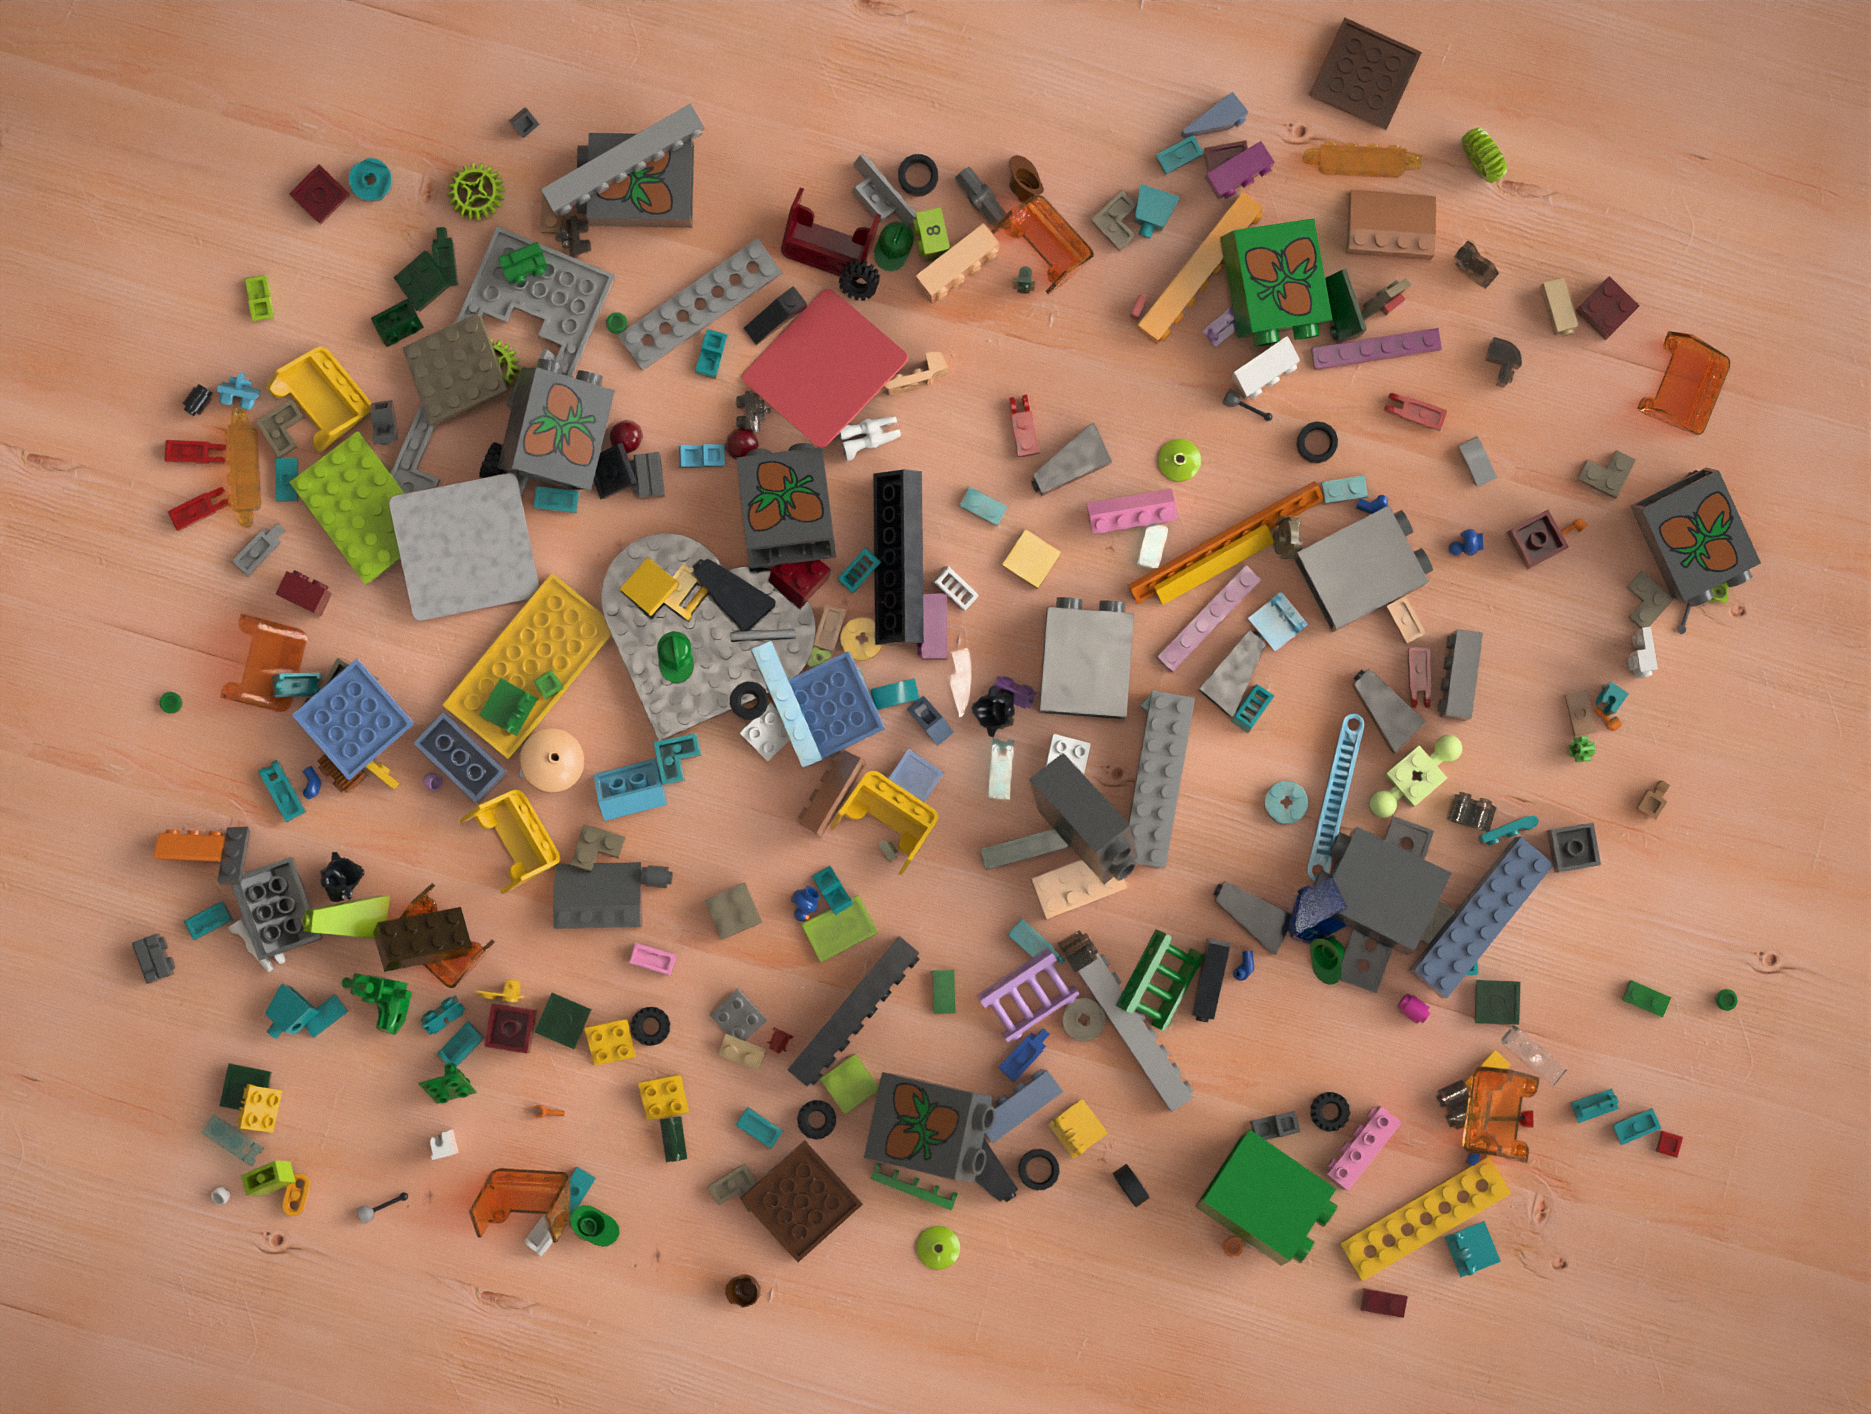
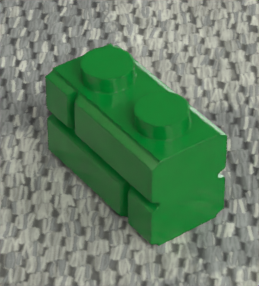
(523, 263)

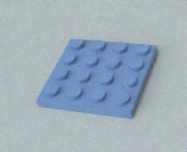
(836, 704)
(353, 719)

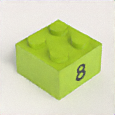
(932, 233)

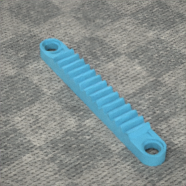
(1335, 795)

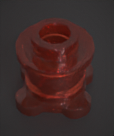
(779, 1040)

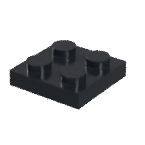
(613, 472)

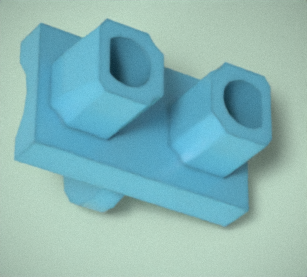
(229, 390)

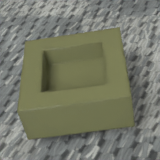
(888, 849)

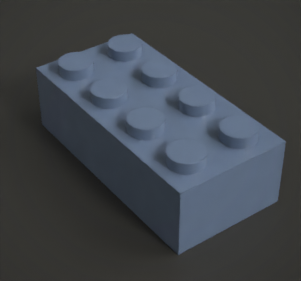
(460, 757)
(1023, 1103)

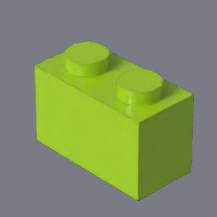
(268, 1178)

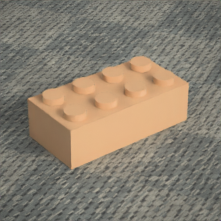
(957, 263)
(1071, 888)

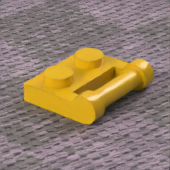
(686, 582)

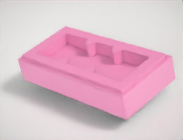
(652, 959)

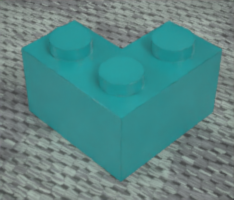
(670, 754)

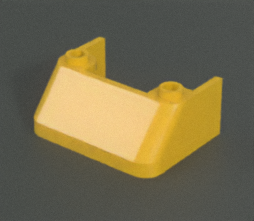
(894, 808)
(520, 833)

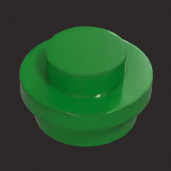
(616, 323)
(1726, 999)

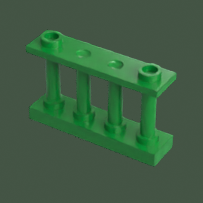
(1144, 971)

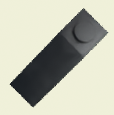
(775, 315)

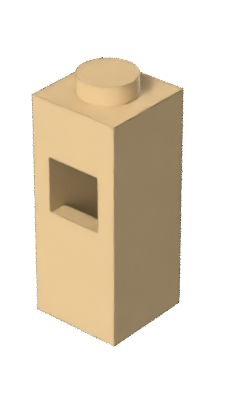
(1559, 307)

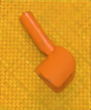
(1579, 524)
(1613, 724)
(545, 1111)

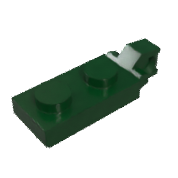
(444, 255)

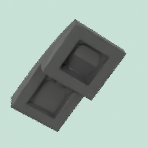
(1276, 1125)

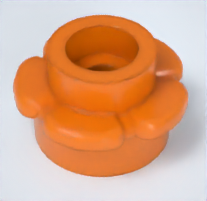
(1226, 1245)

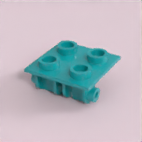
(1472, 1249)

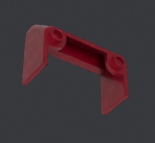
(822, 246)

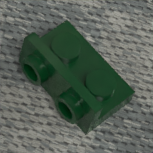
(397, 323)

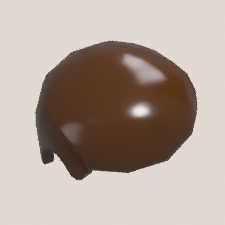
(743, 1290)

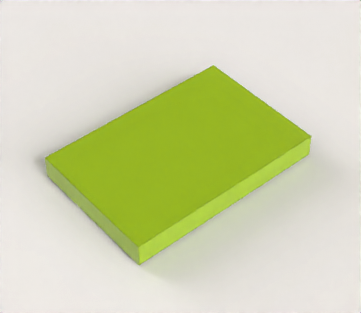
(836, 933)

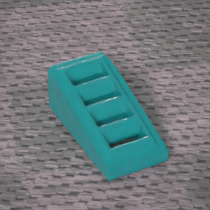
(847, 581)
(1240, 721)

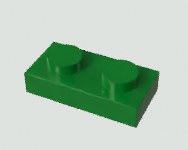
(944, 991)
(1646, 998)

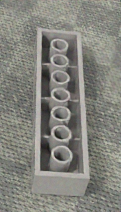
(1159, 776)

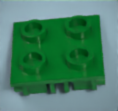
(508, 706)
(449, 1086)

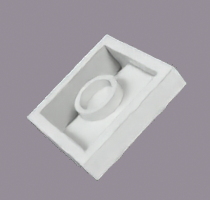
(1644, 660)

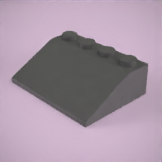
(598, 898)
(273, 908)

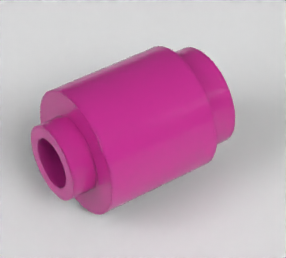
(1414, 1008)

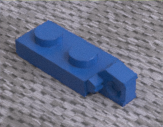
(1024, 1055)

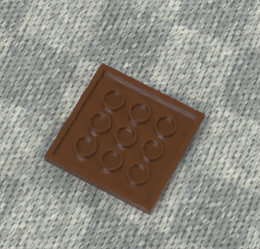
(1365, 73)
(801, 1201)

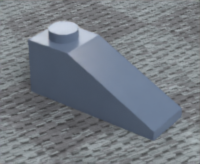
(1220, 117)

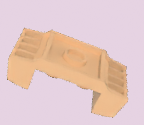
(919, 378)

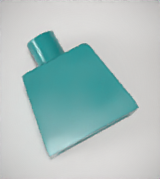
(1153, 209)
(289, 1012)

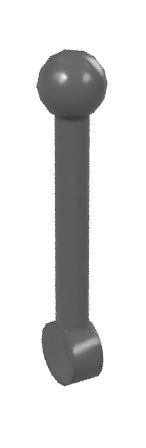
(1682, 629)

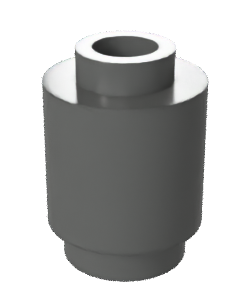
(656, 876)

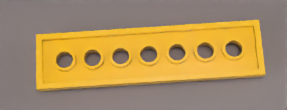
(1411, 1213)

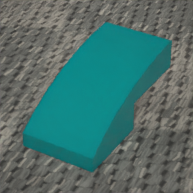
(711, 353)
(895, 694)
(832, 890)

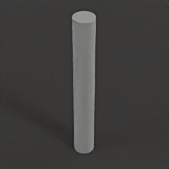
(765, 634)

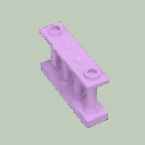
(1009, 984)

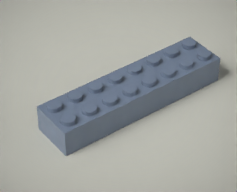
(1481, 917)

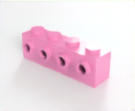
(1132, 511)
(1363, 1148)

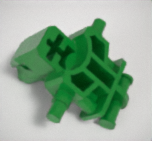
(388, 994)

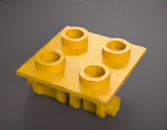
(510, 992)
(610, 1042)
(663, 1097)
(259, 1108)
(1077, 1128)

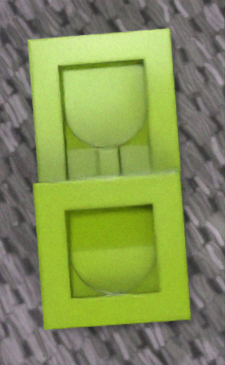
(259, 298)

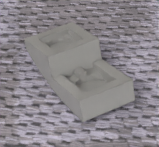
(1477, 461)

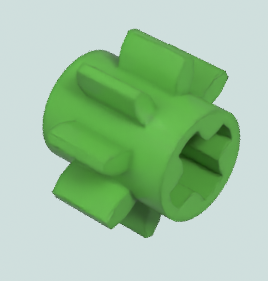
(1581, 749)

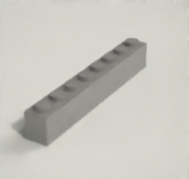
(623, 159)
(1136, 1035)

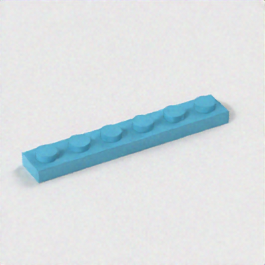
(786, 704)

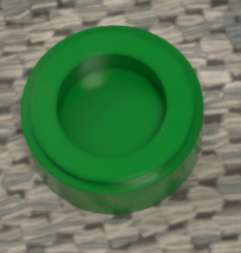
(170, 702)

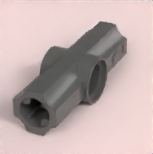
(980, 196)

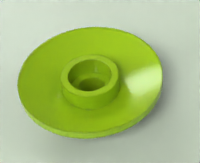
(1179, 471)
(932, 1237)

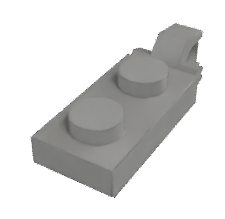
(258, 549)

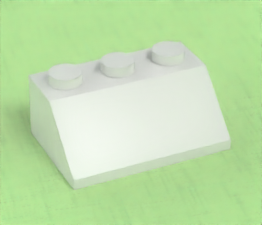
(1266, 369)

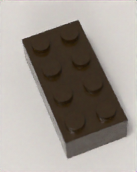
(422, 939)

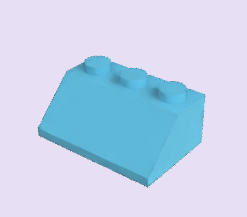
(629, 789)

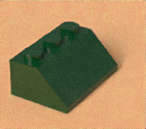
(1346, 315)

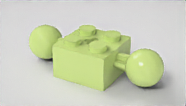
(1384, 803)

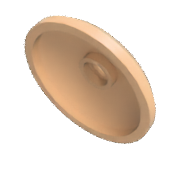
(542, 770)

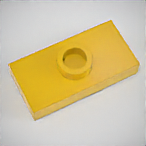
(382, 773)

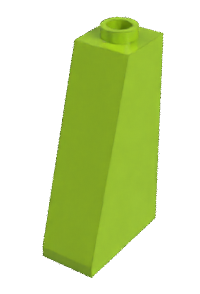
(348, 918)

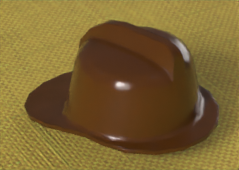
(1024, 179)

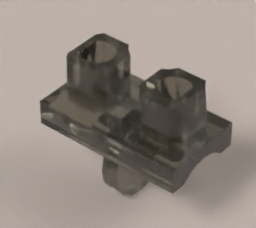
(571, 239)
(754, 411)

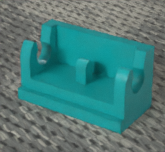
(296, 684)
(1613, 696)
(461, 1044)

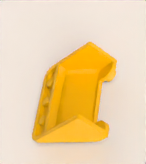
(323, 393)

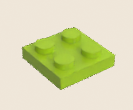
(850, 1083)

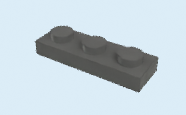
(233, 855)

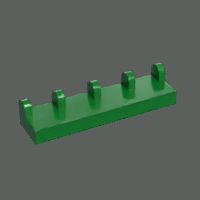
(912, 1189)

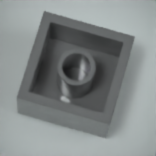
(1574, 847)

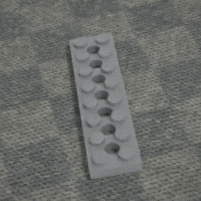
(700, 289)

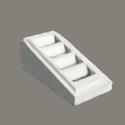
(950, 593)

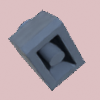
(930, 720)

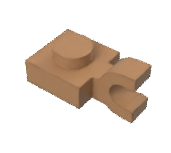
(1652, 802)

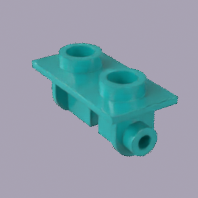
(449, 1008)
(1595, 1105)

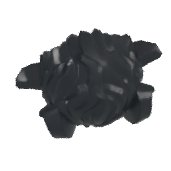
(995, 710)
(340, 877)

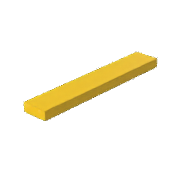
(1214, 564)

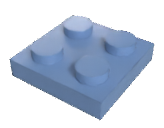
(916, 775)

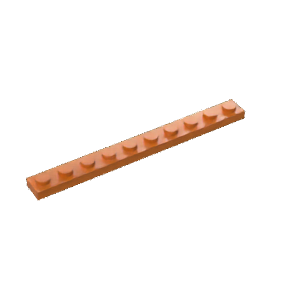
(1288, 506)

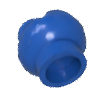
(1471, 543)
(806, 902)

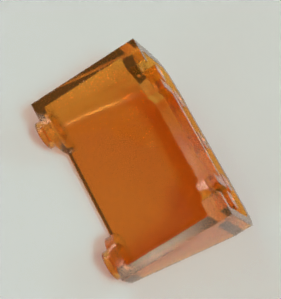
(1495, 1113)

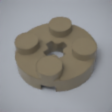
(1287, 537)
(1093, 1027)

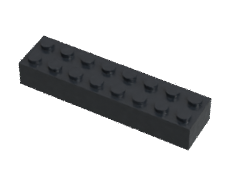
(900, 550)
(853, 1011)

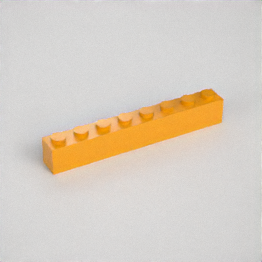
(1197, 271)

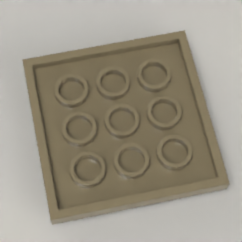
(455, 369)

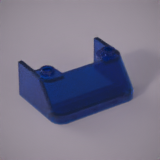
(1314, 911)

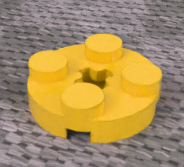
(849, 643)

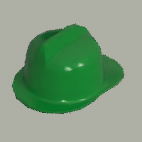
(893, 246)
(675, 656)
(1327, 959)
(594, 1226)

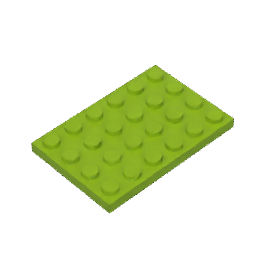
(351, 502)

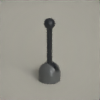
(1233, 399)

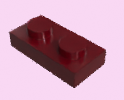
(1383, 1303)

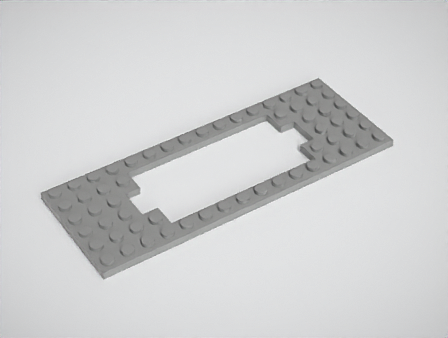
(564, 297)

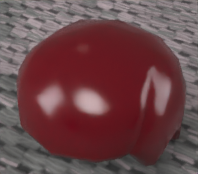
(627, 433)
(740, 442)

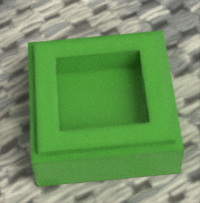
(548, 684)

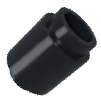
(197, 400)

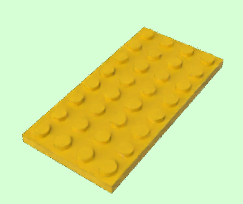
(549, 633)

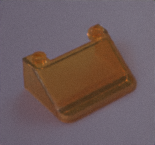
(1689, 384)
(272, 652)

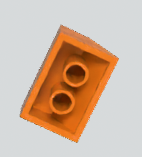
(189, 846)

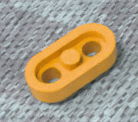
(297, 1194)

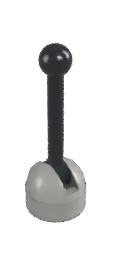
(366, 1213)

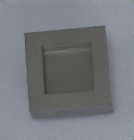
(524, 122)

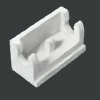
(444, 1147)
(539, 1237)

